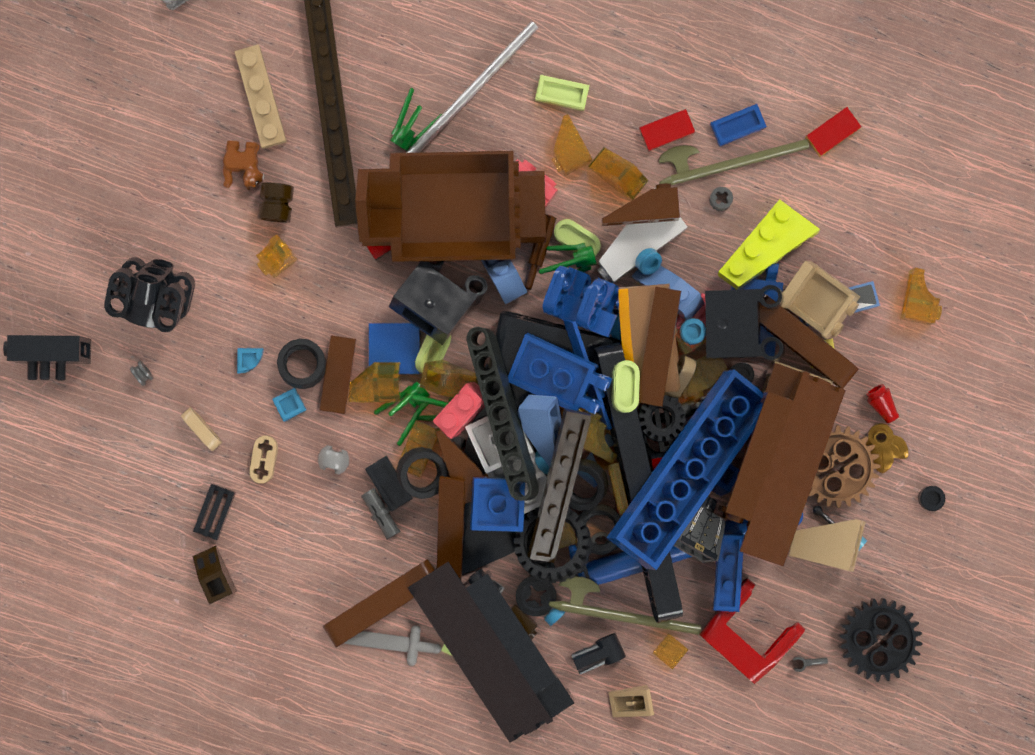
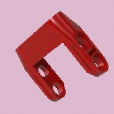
(738, 651)

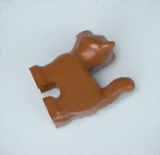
(242, 162)

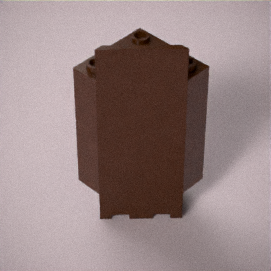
(451, 206)
(782, 460)

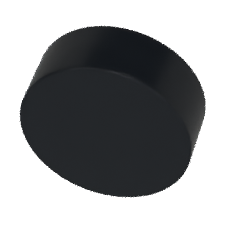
(745, 370)
(931, 498)

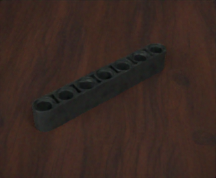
(511, 423)

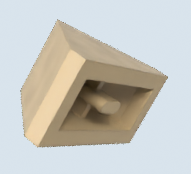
(631, 702)

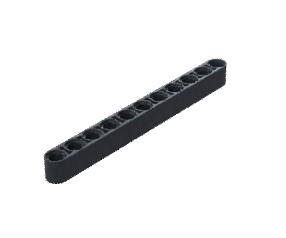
(635, 471)

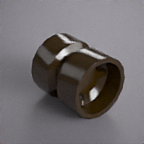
(275, 202)

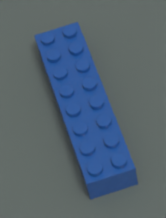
(689, 470)

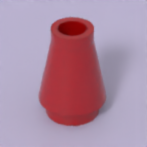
(882, 401)

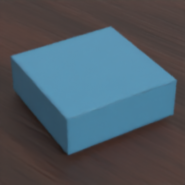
(289, 404)

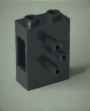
(46, 351)

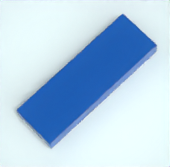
(728, 574)

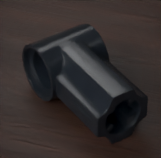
(604, 651)

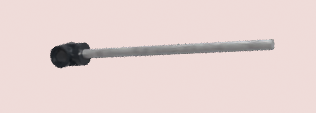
(482, 79)

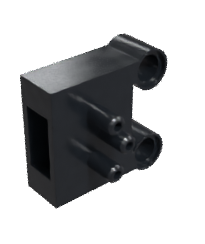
(434, 301)
(735, 323)

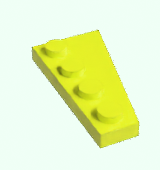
(767, 244)

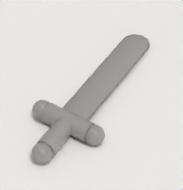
(396, 643)

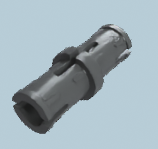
(380, 513)

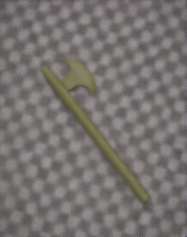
(680, 154)
(581, 586)

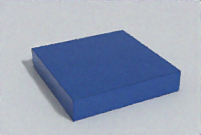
(395, 344)
(494, 507)

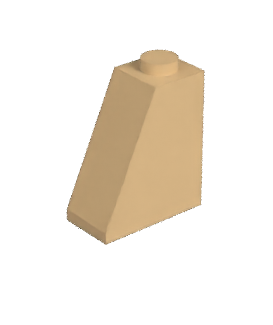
(830, 544)

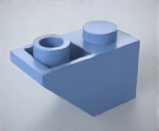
(505, 279)

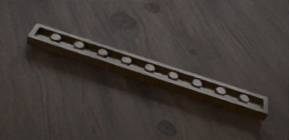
(332, 111)

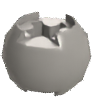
(332, 459)

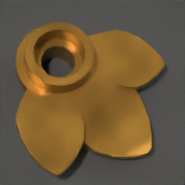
(888, 448)

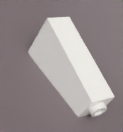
(631, 241)

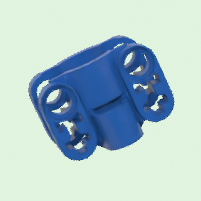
(575, 298)

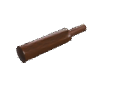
(539, 252)

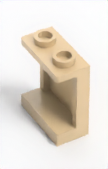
(820, 299)

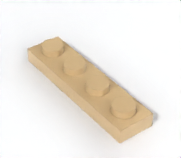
(260, 96)

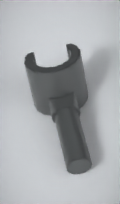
(690, 407)
(809, 662)

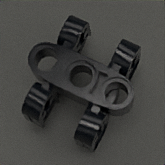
(150, 293)

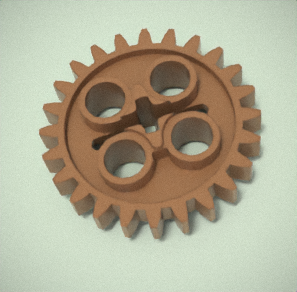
(849, 486)

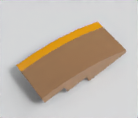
(635, 315)

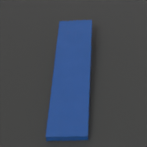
(579, 350)

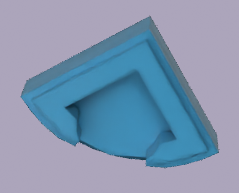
(248, 359)

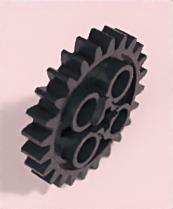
(893, 657)

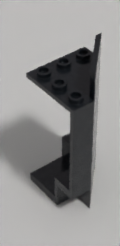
(492, 650)

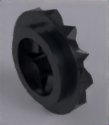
(532, 607)

